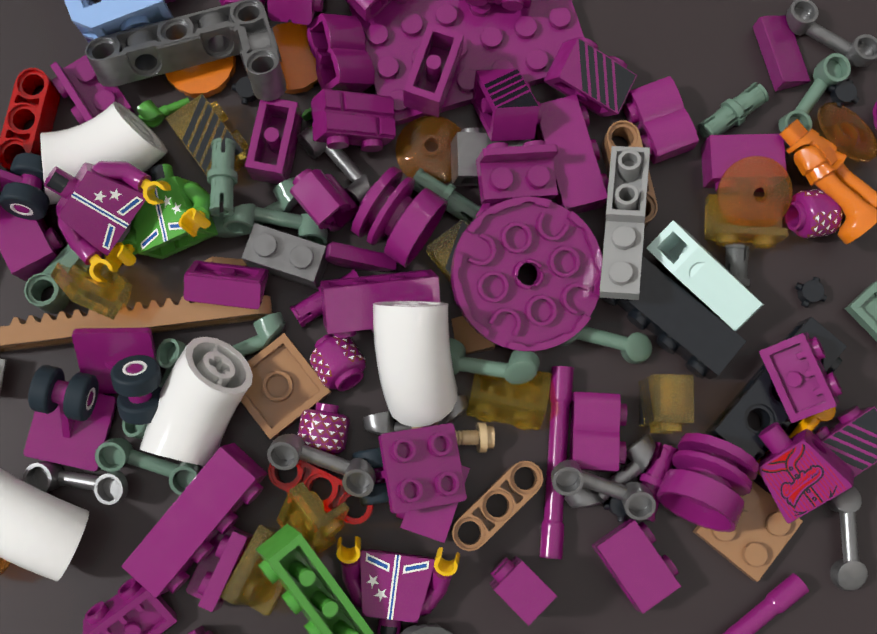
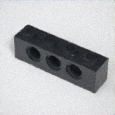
(758, 396)

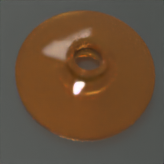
(847, 132)
(412, 152)
(737, 191)

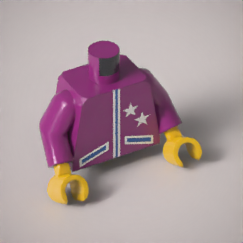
(100, 207)
(394, 584)

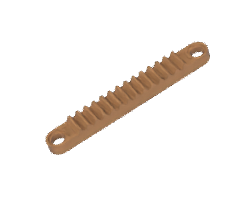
(159, 318)

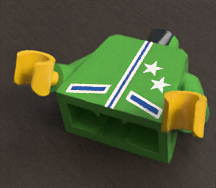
(170, 226)

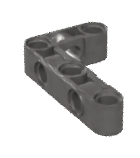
(193, 41)

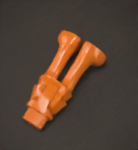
(826, 169)

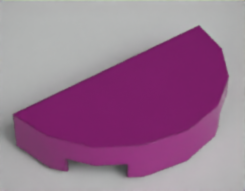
(358, 258)

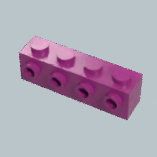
(195, 520)

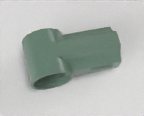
(40, 281)

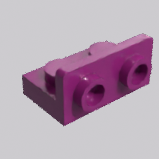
(84, 89)
(516, 171)
(801, 377)
(217, 568)
(130, 612)

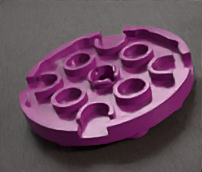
(488, 267)

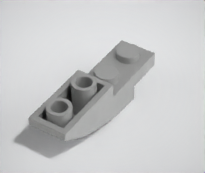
(625, 223)

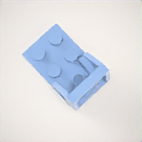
(115, 15)

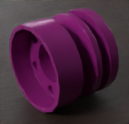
(392, 212)
(708, 482)

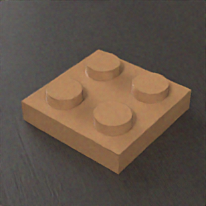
(281, 387)
(757, 537)

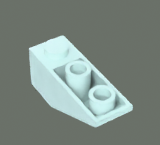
(704, 275)

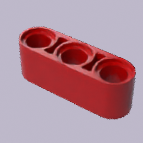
(24, 107)
(308, 474)

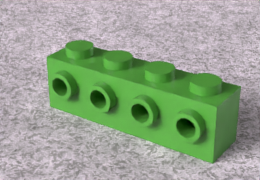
(308, 585)

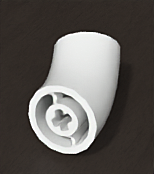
(109, 136)
(414, 360)
(198, 401)
(38, 528)

